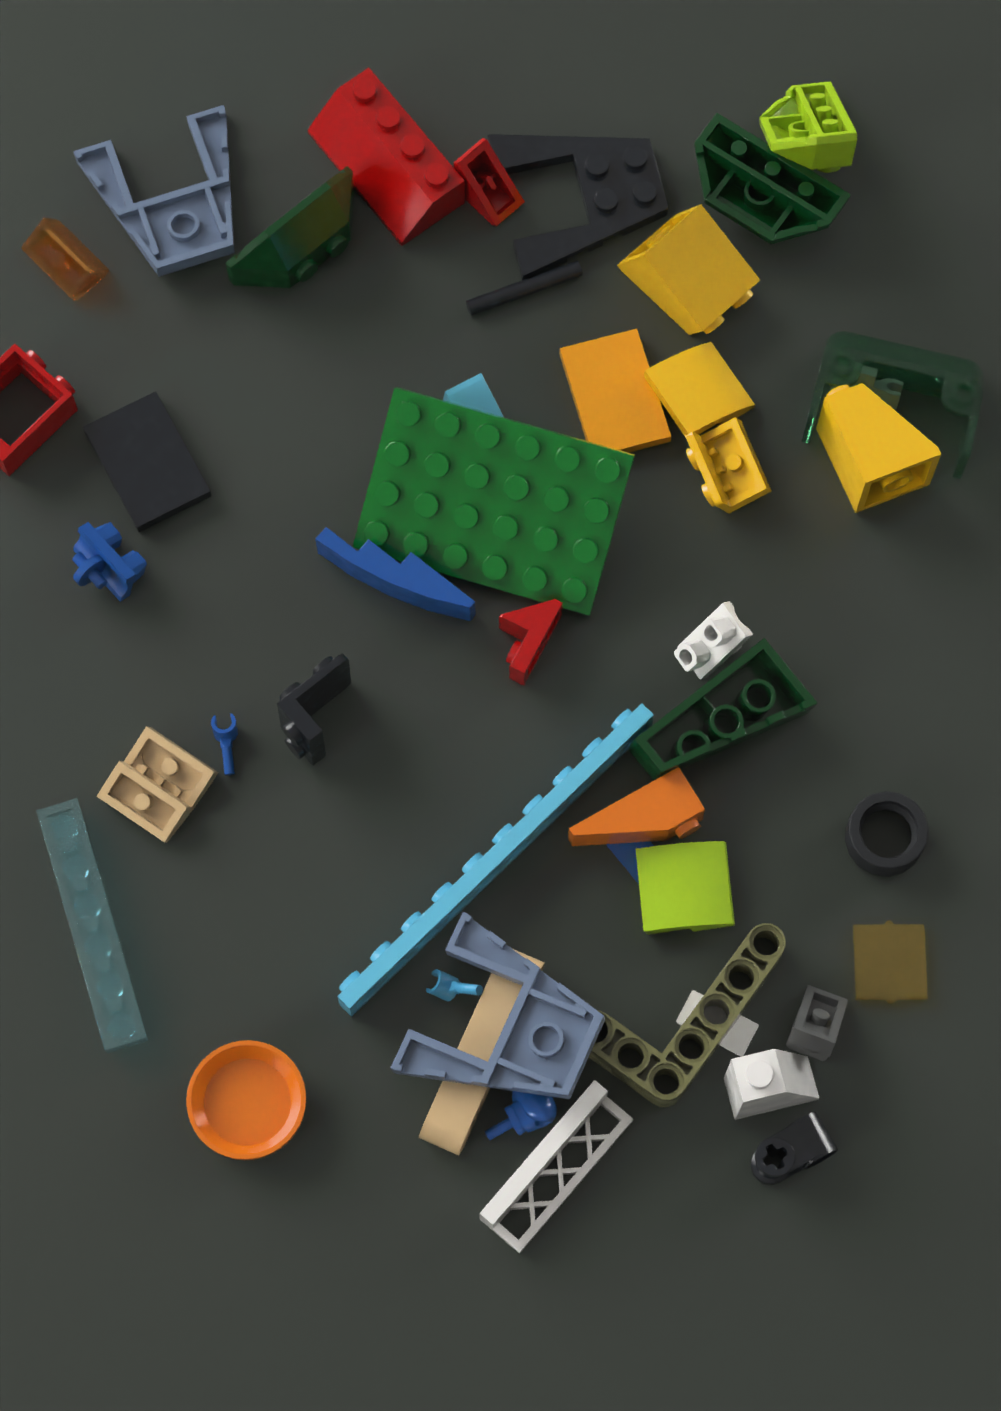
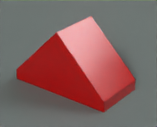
(488, 183)

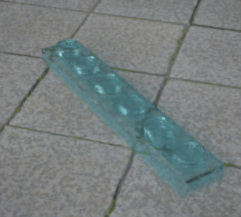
(92, 926)

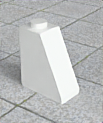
(769, 1082)

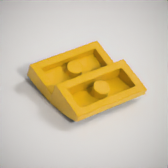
(698, 389)

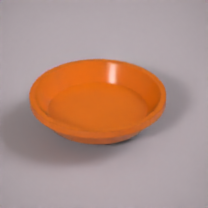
(246, 1100)

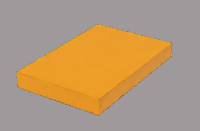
(612, 394)

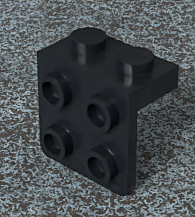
(303, 700)

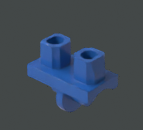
(102, 564)

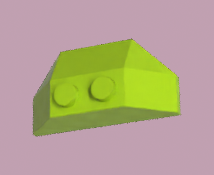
(811, 128)

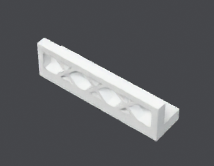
(542, 1157)

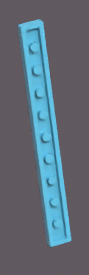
(482, 870)

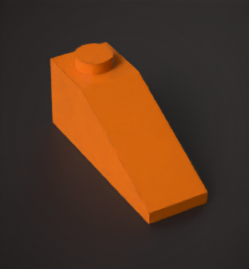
(648, 814)

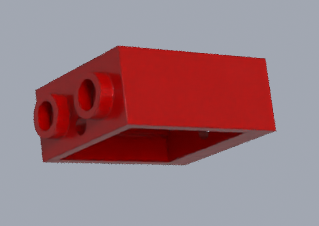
(57, 389)

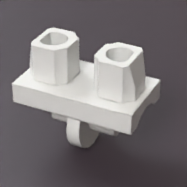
(713, 641)

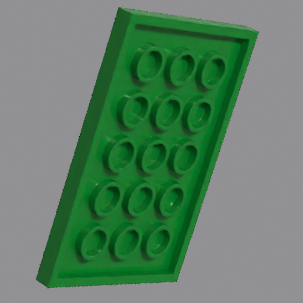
(494, 500)

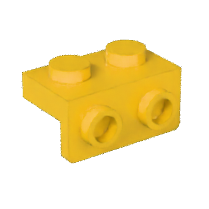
(727, 466)

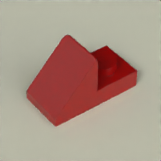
(534, 627)

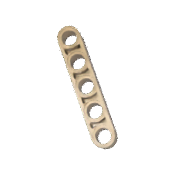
(459, 1104)

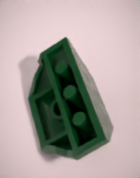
(761, 187)
(299, 239)

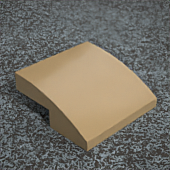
(157, 784)

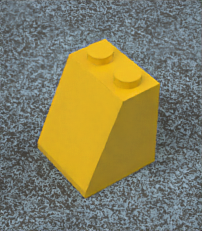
(691, 271)
(873, 447)

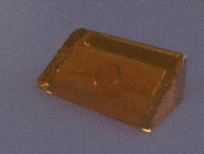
(64, 258)

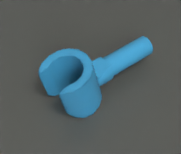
(449, 986)

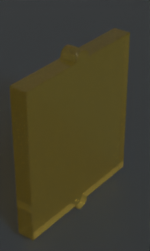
(890, 962)

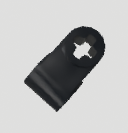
(798, 1146)

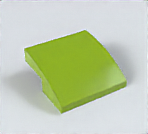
(685, 887)

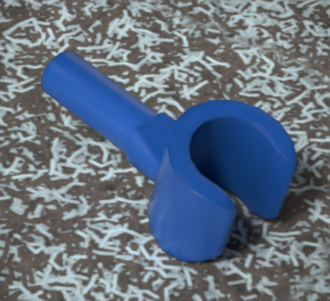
(226, 739)

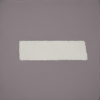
(739, 1035)

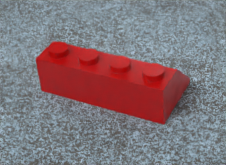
(390, 157)

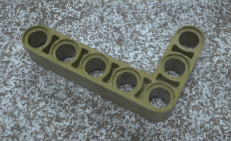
(695, 1028)

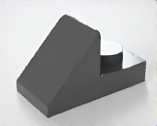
(817, 1023)

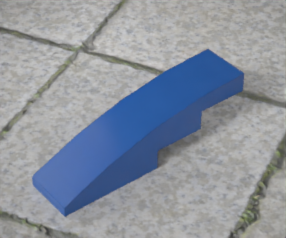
(409, 581)

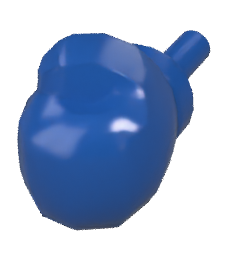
(525, 1114)

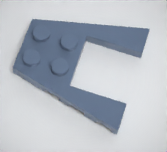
(180, 225)
(541, 1041)

